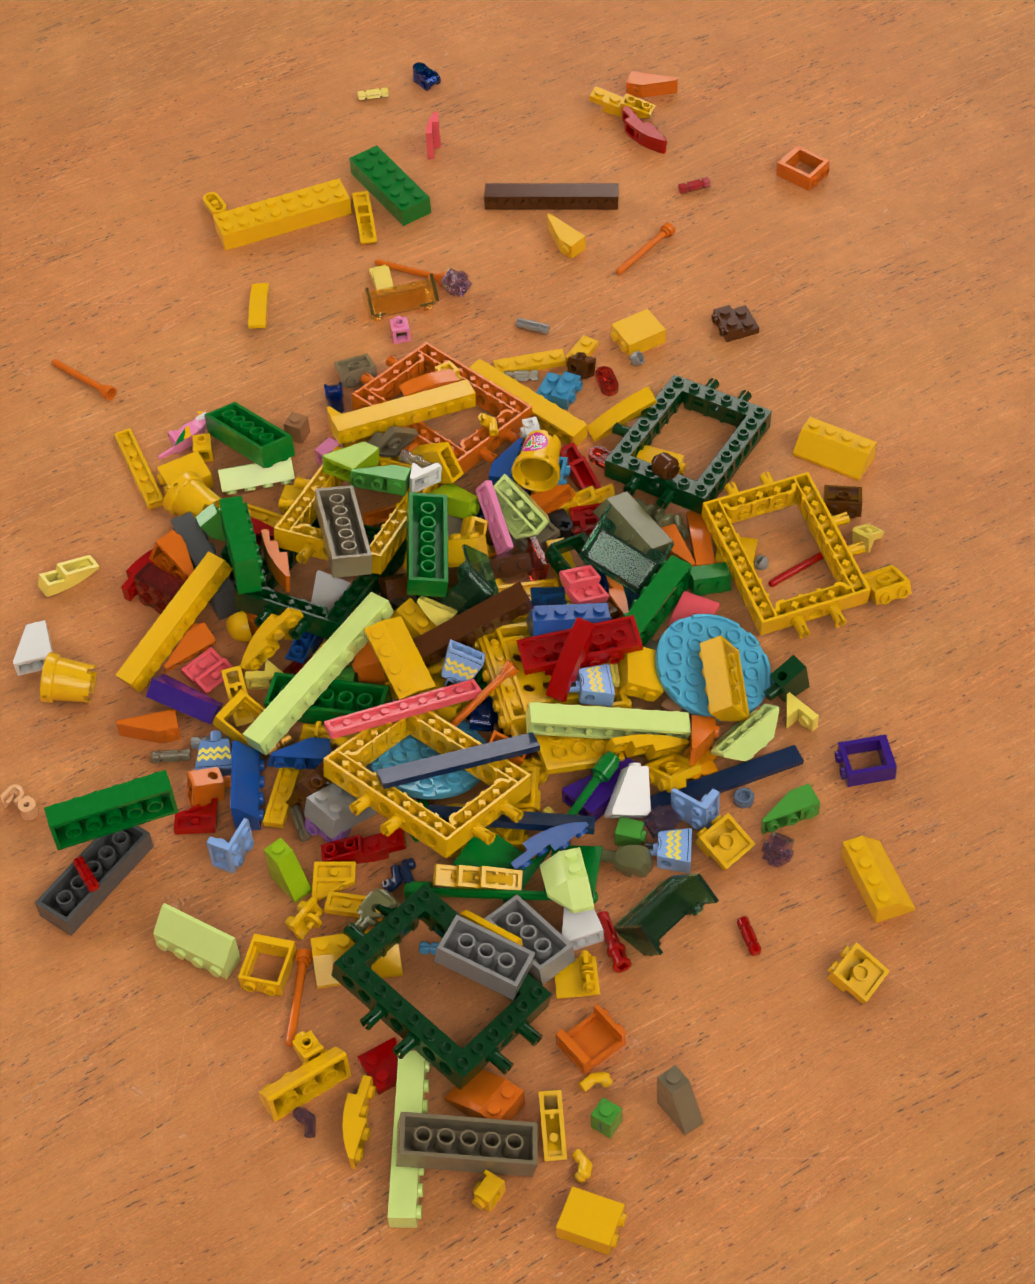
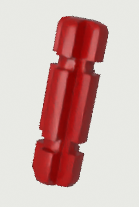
(694, 185)
(86, 874)
(749, 935)

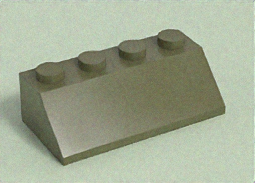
(634, 523)

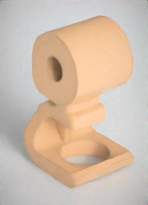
(25, 804)

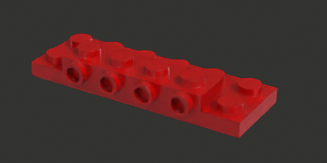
(608, 644)

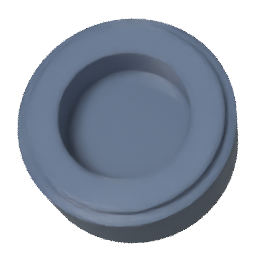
(743, 798)

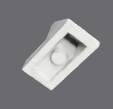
(424, 477)

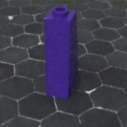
(183, 698)
(599, 799)

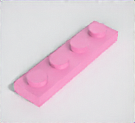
(495, 518)

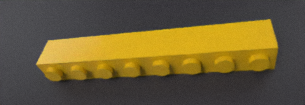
(403, 411)
(548, 414)
(174, 622)

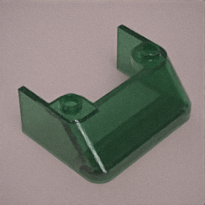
(620, 559)
(474, 584)
(664, 909)

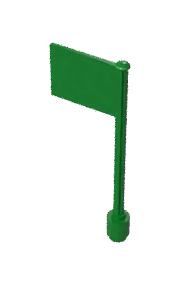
(502, 853)
(591, 857)

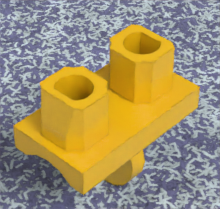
(315, 731)
(306, 918)

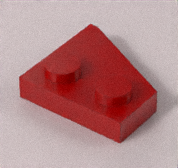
(197, 819)
(381, 1065)

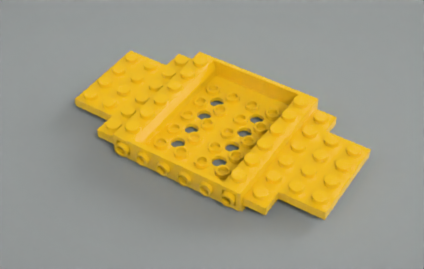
(511, 700)

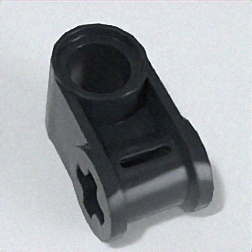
(561, 520)

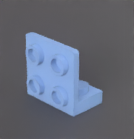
(694, 812)
(231, 855)

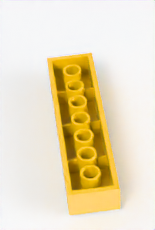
(282, 214)

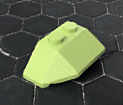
(520, 511)
(749, 736)
(567, 880)

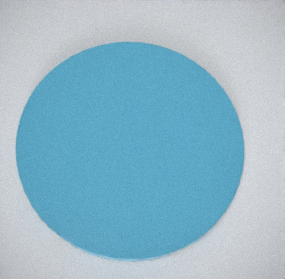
(681, 667)
(436, 787)

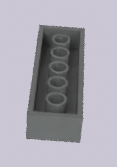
(197, 544)
(111, 859)

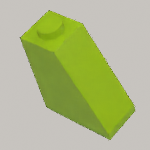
(353, 457)
(459, 501)
(286, 870)

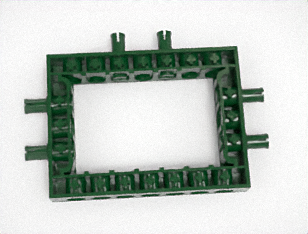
(751, 425)
(316, 617)
(417, 1031)

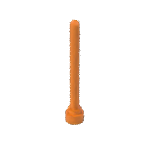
(667, 230)
(410, 270)
(107, 391)
(509, 669)
(303, 959)

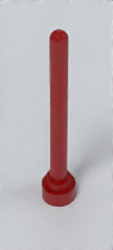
(796, 569)

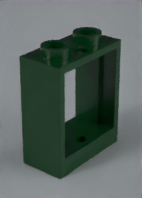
(557, 548)

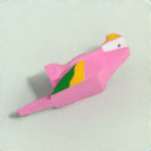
(183, 437)

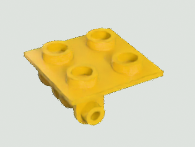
(578, 978)

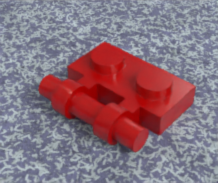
(583, 515)

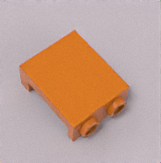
(592, 1040)

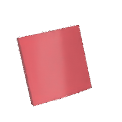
(433, 135)
(583, 585)
(692, 603)
(206, 670)

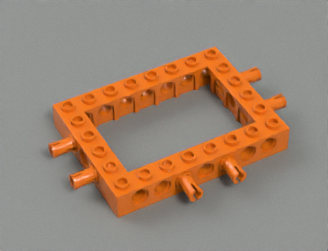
(480, 445)

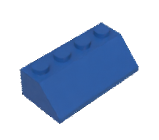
(555, 618)
(247, 785)

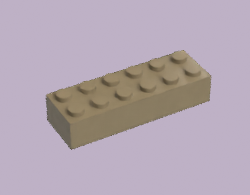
(343, 531)
(466, 1144)

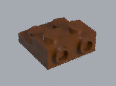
(734, 322)
(843, 499)
(309, 786)

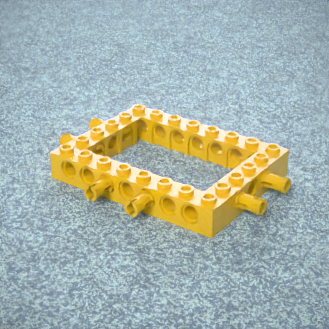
(797, 490)
(297, 534)
(347, 770)

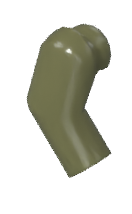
(677, 520)

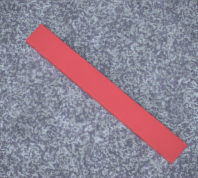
(402, 709)

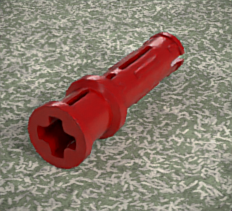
(615, 949)

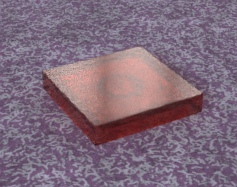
(538, 560)

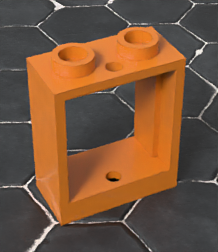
(787, 170)

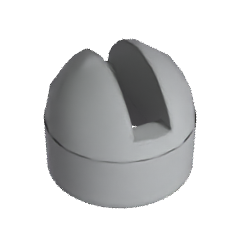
(637, 358)
(764, 563)

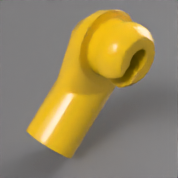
(489, 422)
(594, 1078)
(584, 1166)

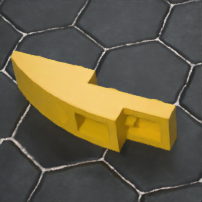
(614, 103)
(265, 640)
(355, 1120)

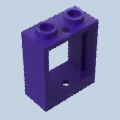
(885, 772)

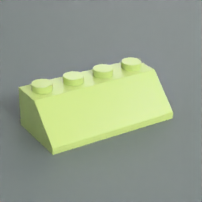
(253, 475)
(196, 942)

